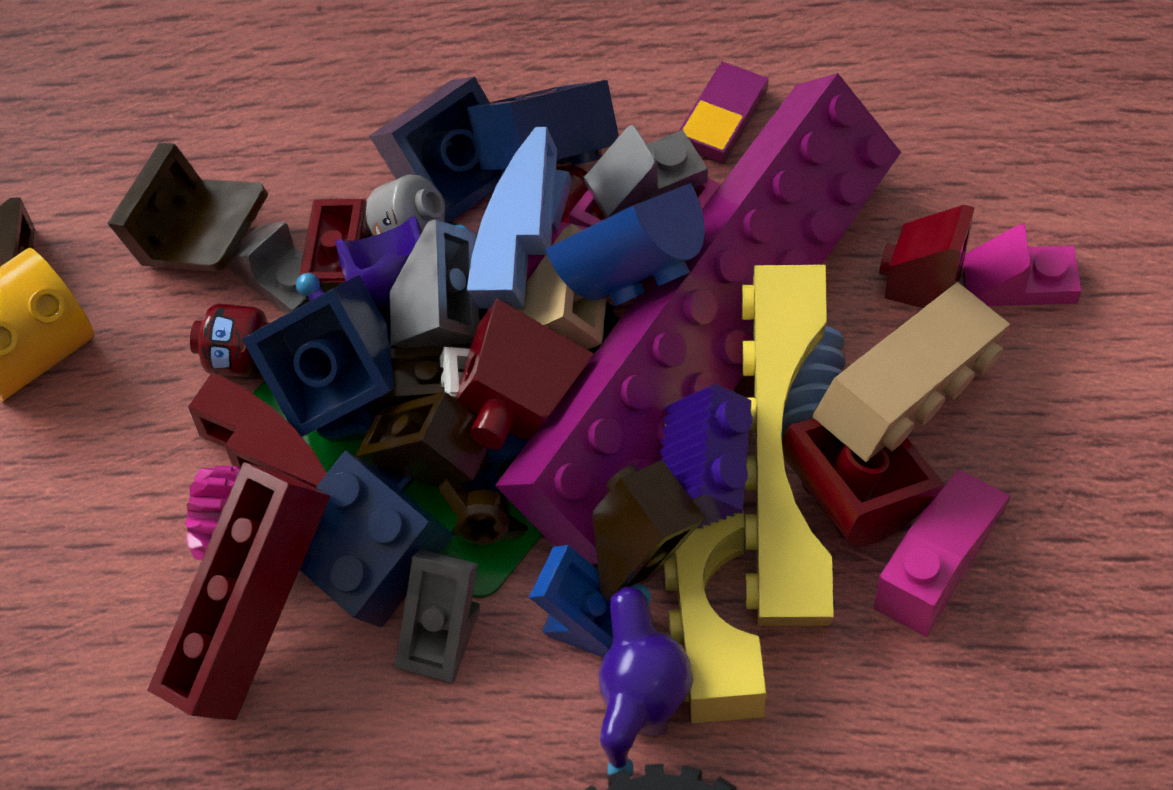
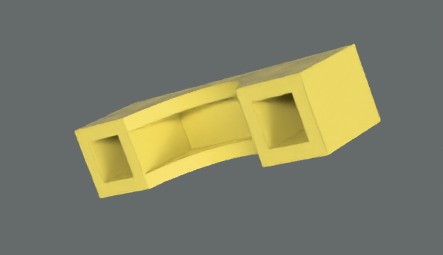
(722, 658)

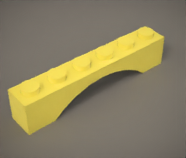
(792, 564)

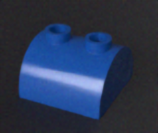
(632, 246)

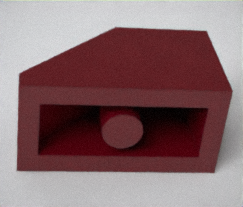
(927, 256)

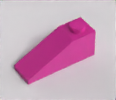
(938, 552)

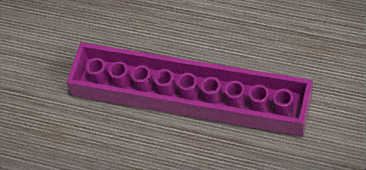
(776, 207)

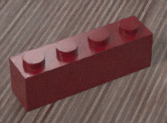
(238, 593)

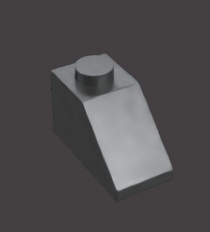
(431, 291)

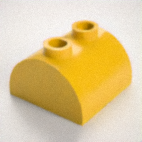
(37, 321)

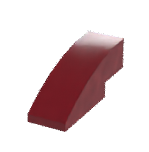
(252, 431)

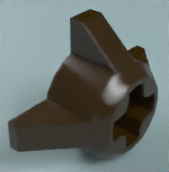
(481, 515)

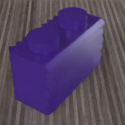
(709, 449)

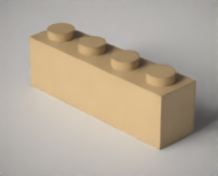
(911, 373)

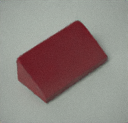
(329, 222)

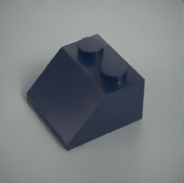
(439, 145)
(325, 356)

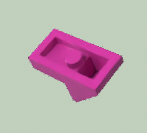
(1014, 274)

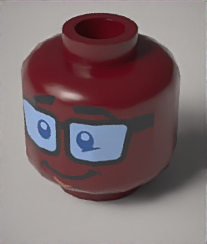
(220, 342)

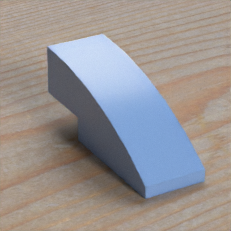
(515, 224)

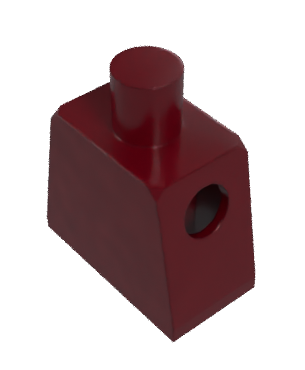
(516, 374)

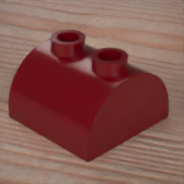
(860, 496)

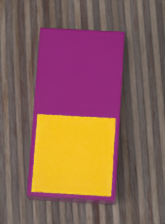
(724, 110)

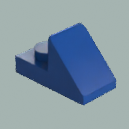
(572, 598)

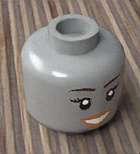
(401, 199)

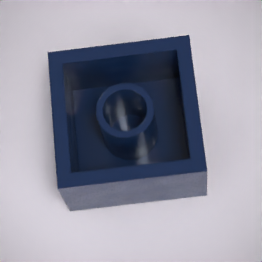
(575, 114)
(368, 540)

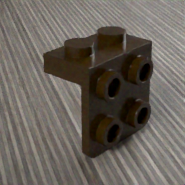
(180, 219)

